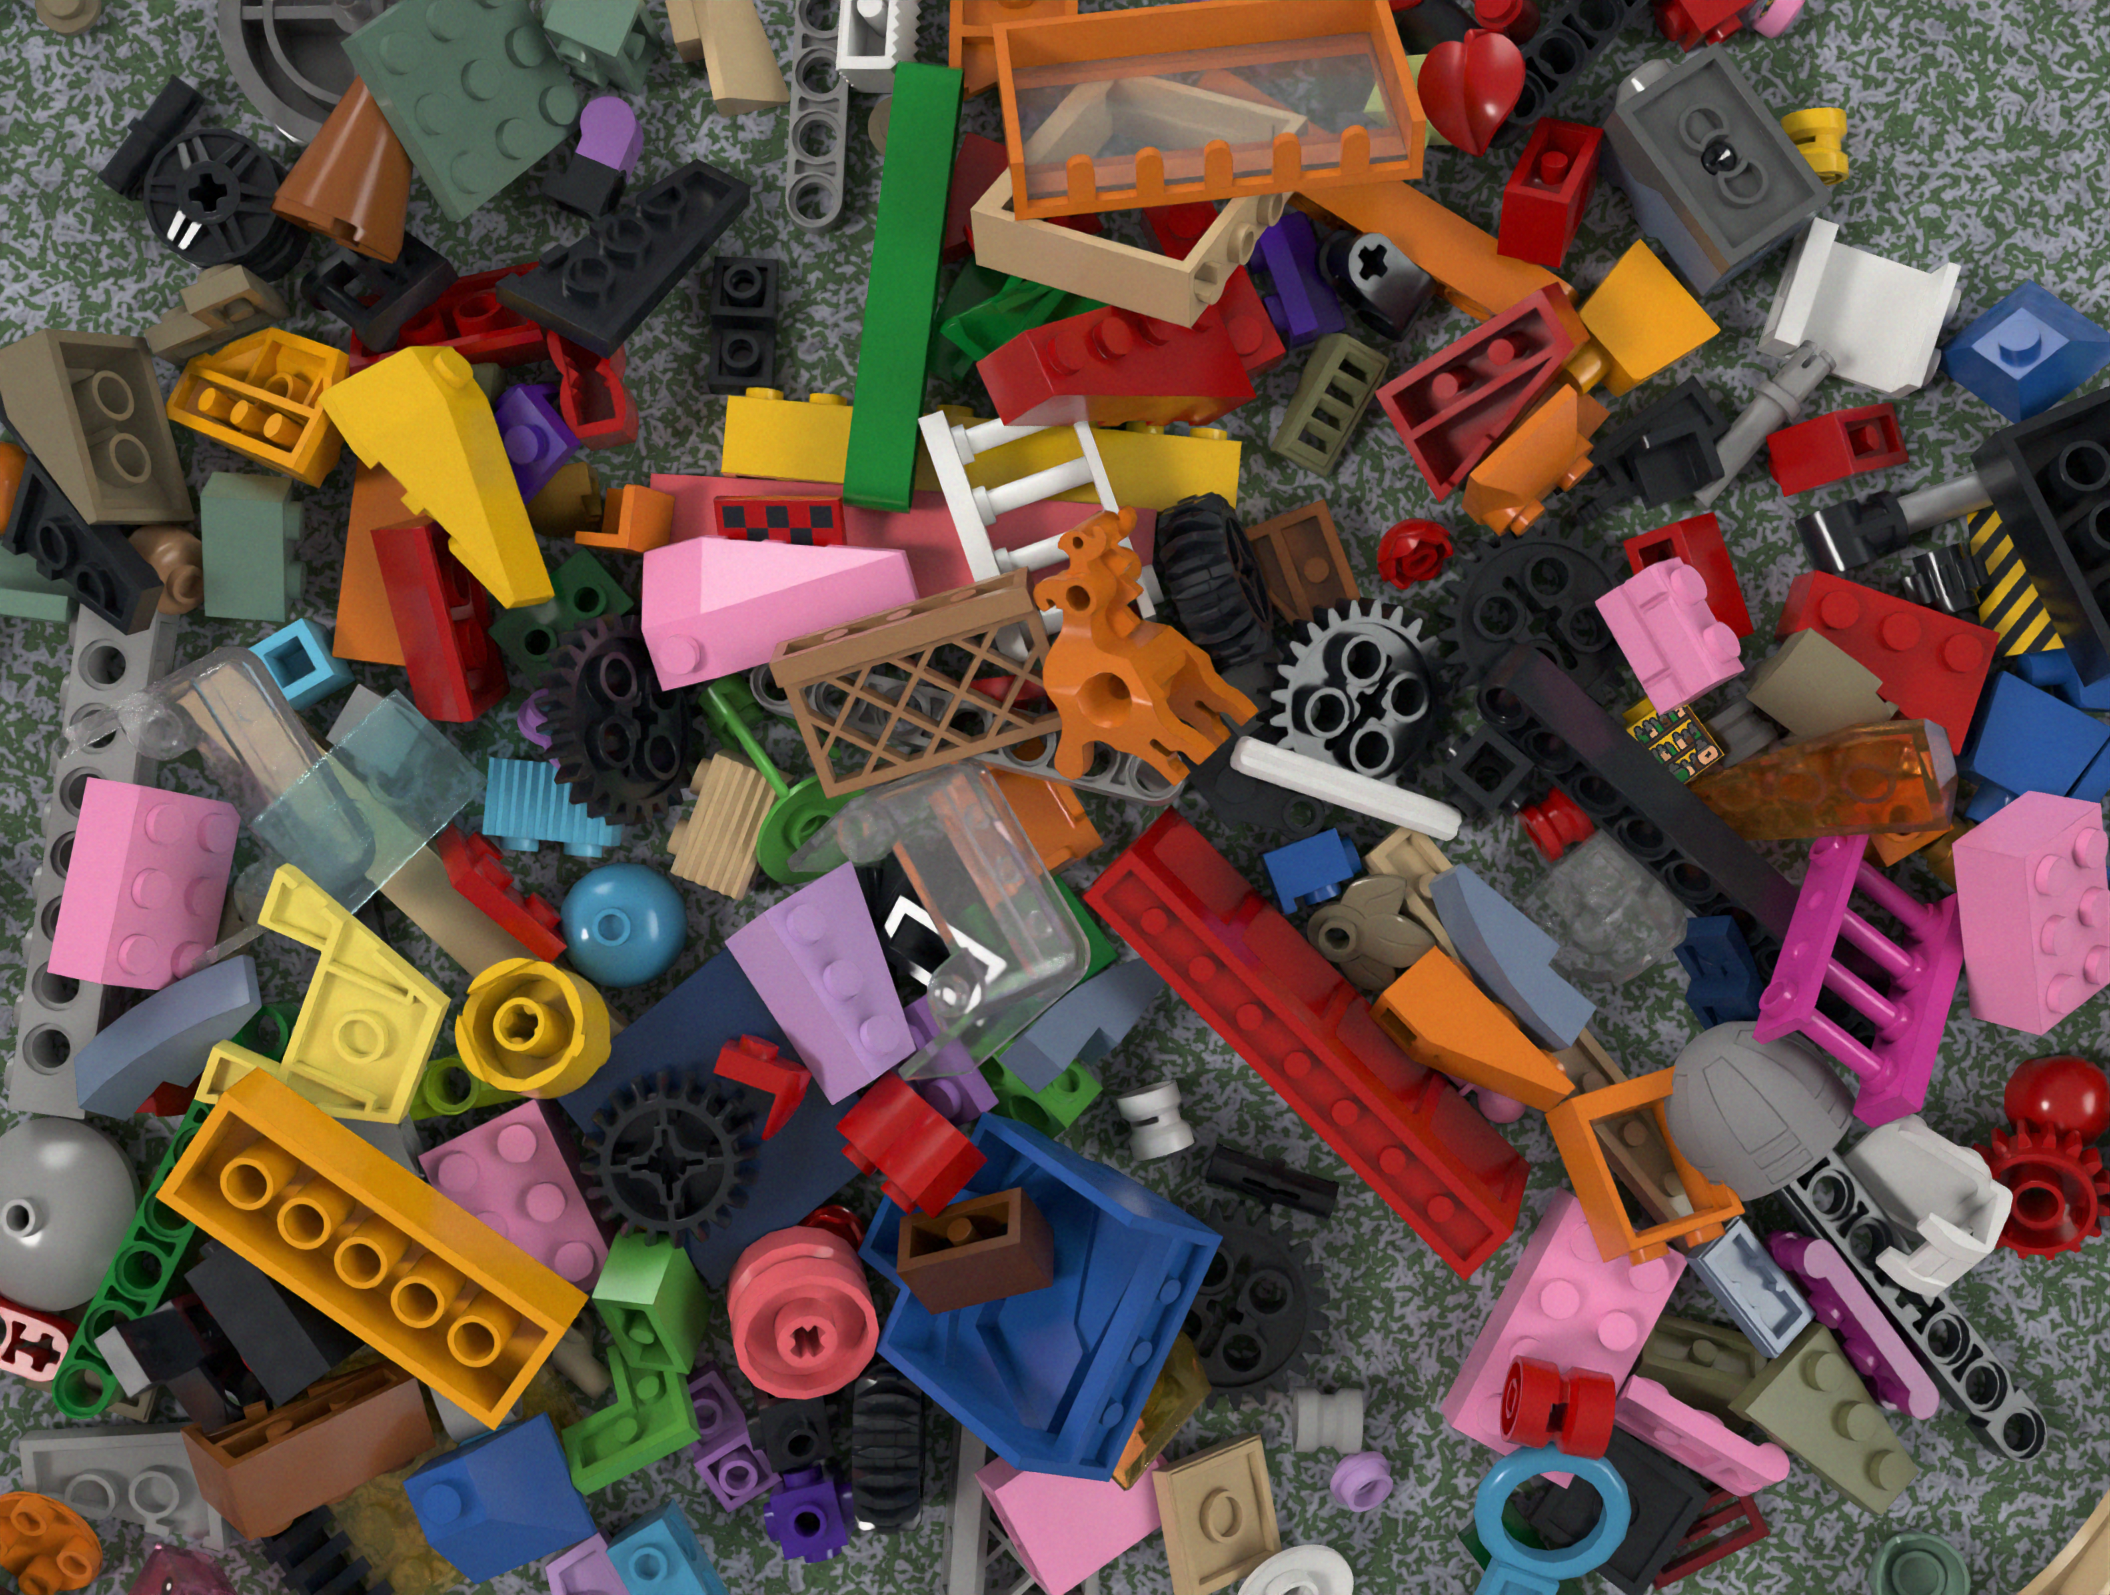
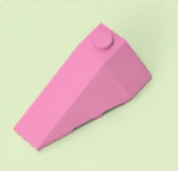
(728, 602)

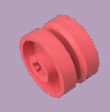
(801, 1313)

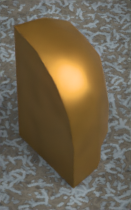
(568, 503)

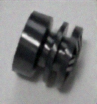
(190, 179)

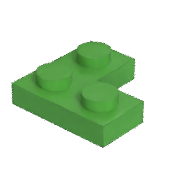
(644, 1426)

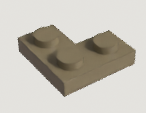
(217, 310)

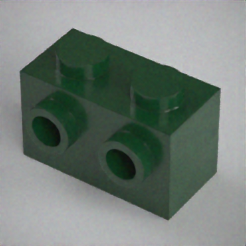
(582, 591)

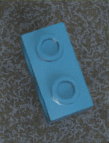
(663, 1556)

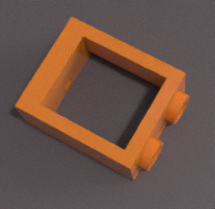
(1604, 1211)

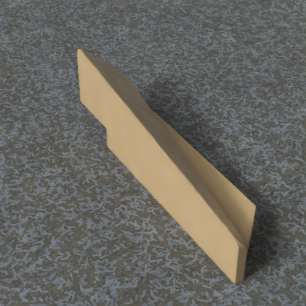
(735, 50)

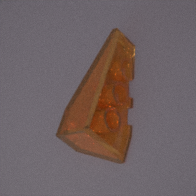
(1841, 784)

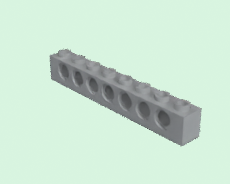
(34, 1073)

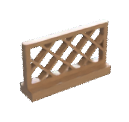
(892, 637)

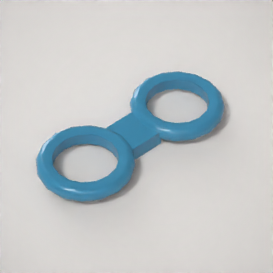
(1532, 1571)

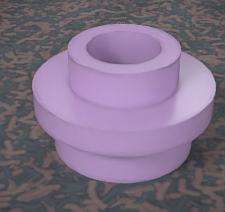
(1362, 1480)

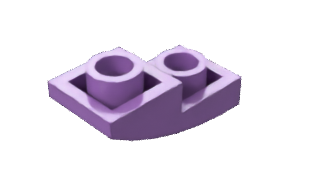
(725, 1450)

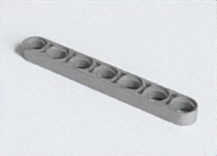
(814, 109)
(1116, 781)

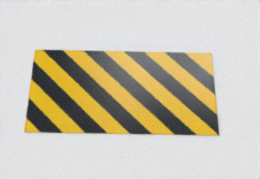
(2010, 599)

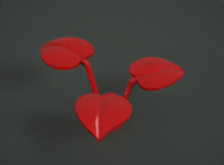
(1476, 83)

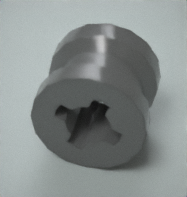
(1738, 729)

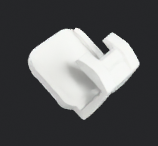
(1932, 1196)

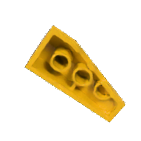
(441, 443)

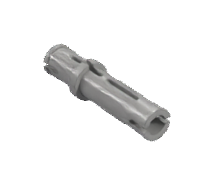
(1773, 405)

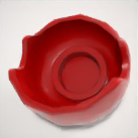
(2061, 1091)

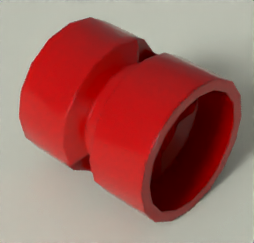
(1580, 1410)

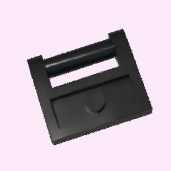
(404, 289)

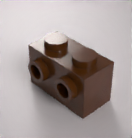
(976, 1251)

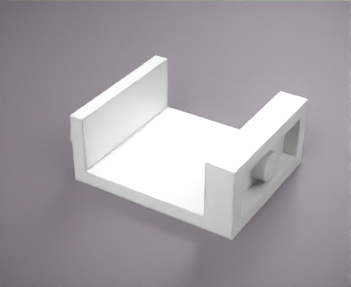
(1862, 310)

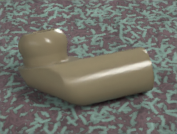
(575, 1357)

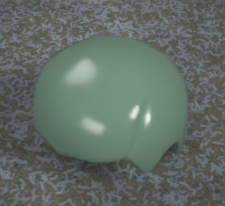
(1918, 1565)

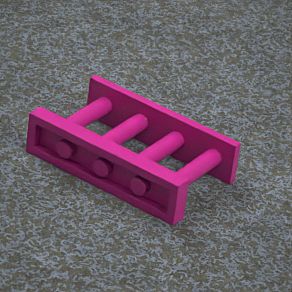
(1921, 978)

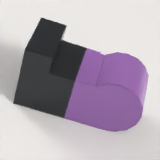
(601, 162)

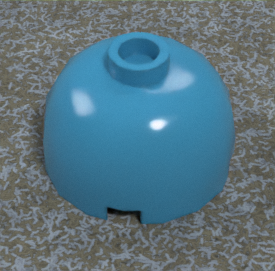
(623, 924)

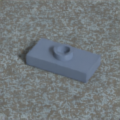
(1751, 1288)

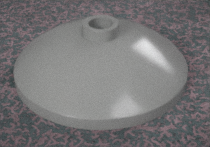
(78, 1205)

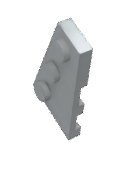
(126, 1475)

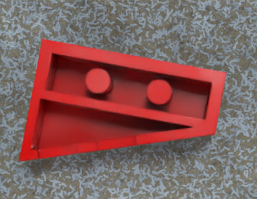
(1480, 386)
(1923, 657)

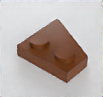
(1303, 561)

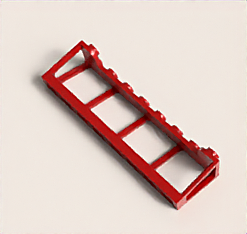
(1313, 1040)

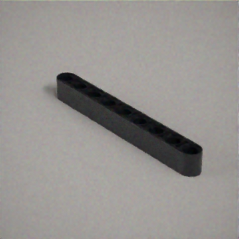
(1655, 816)

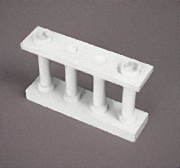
(977, 508)

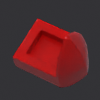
(758, 1065)

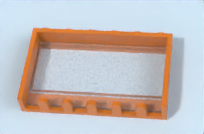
(1204, 103)

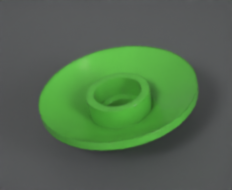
(792, 824)

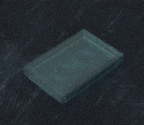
(370, 802)

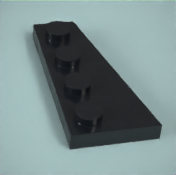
(628, 261)

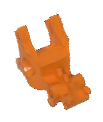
(1123, 674)

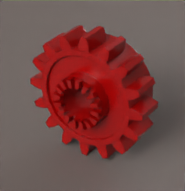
(2073, 1184)

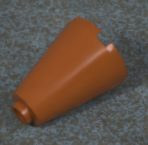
(351, 180)

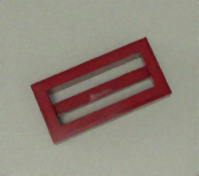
(1721, 1547)

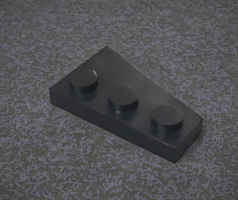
(92, 558)

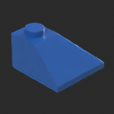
(2025, 353)
(500, 1500)

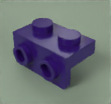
(1296, 296)
(533, 435)

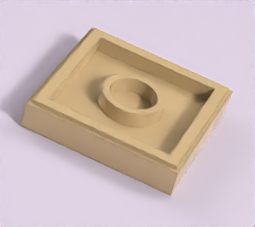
(1217, 1514)

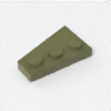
(1825, 1416)

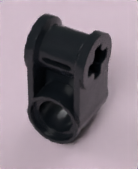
(1375, 280)

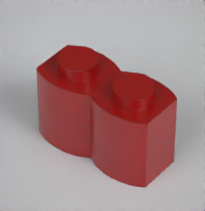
(593, 395)
(910, 1144)

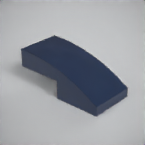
(1721, 972)

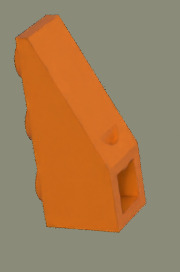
(1456, 1029)

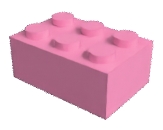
(143, 885)
(2034, 910)
(528, 1187)

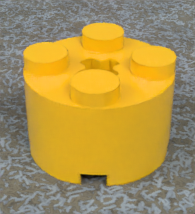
(502, 1014)

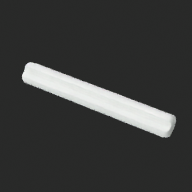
(1345, 788)

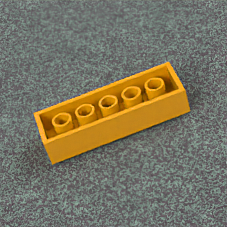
(372, 1246)

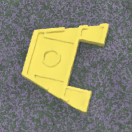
(362, 1020)

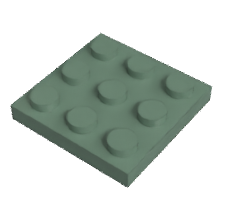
(466, 92)

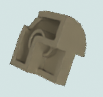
(1815, 689)

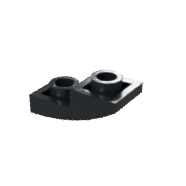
(743, 324)

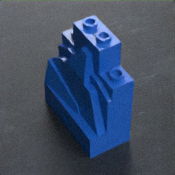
(1069, 1366)

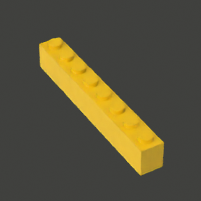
(1144, 467)

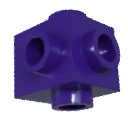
(812, 1490)

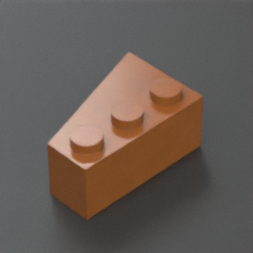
(312, 1450)

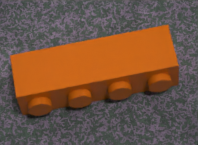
(364, 616)

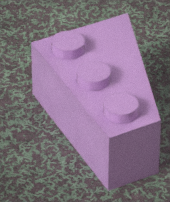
(827, 982)

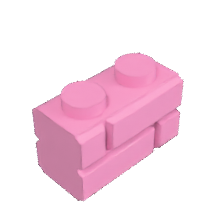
(1671, 634)

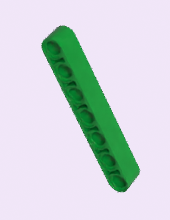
(903, 287)
(156, 1231)

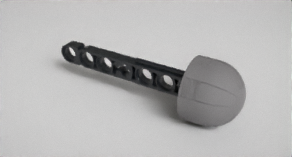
(1771, 1125)

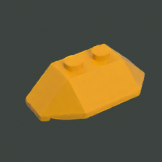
(264, 402)

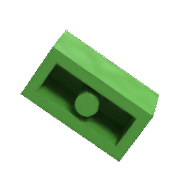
(652, 1303)

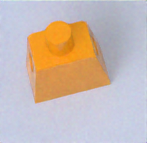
(1636, 325)

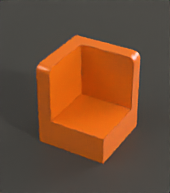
(632, 522)

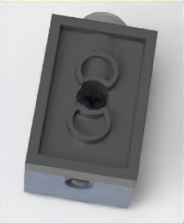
(1707, 168)

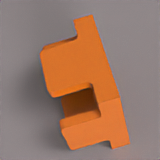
(1048, 813)

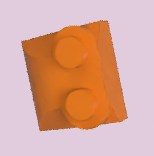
(1528, 467)

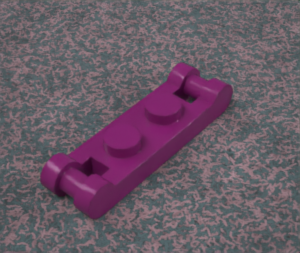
(1866, 1336)

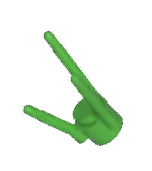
(734, 713)

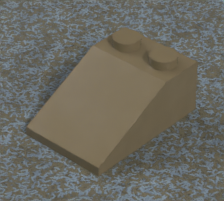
(97, 424)

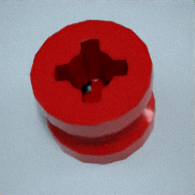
(1555, 824)

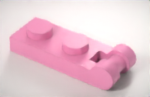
(1697, 1439)

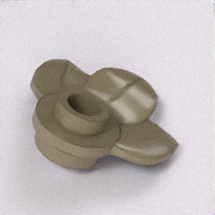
(1376, 932)

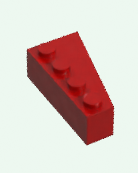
(1117, 370)

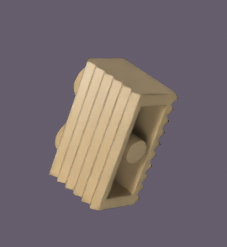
(721, 836)

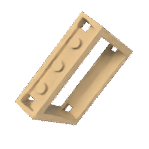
(1115, 271)

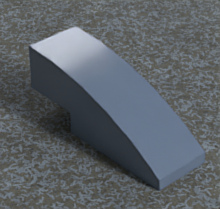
(1509, 959)
(1083, 1023)
(166, 1038)

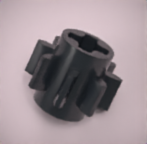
(1946, 579)

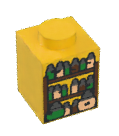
(1672, 738)

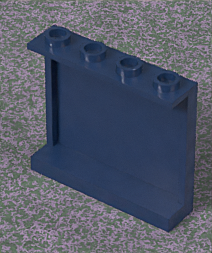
(686, 1033)

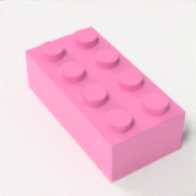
(1564, 1311)

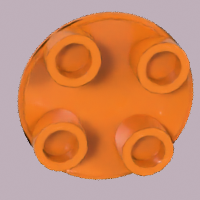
(46, 1544)

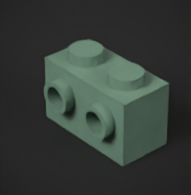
(603, 41)
(250, 546)

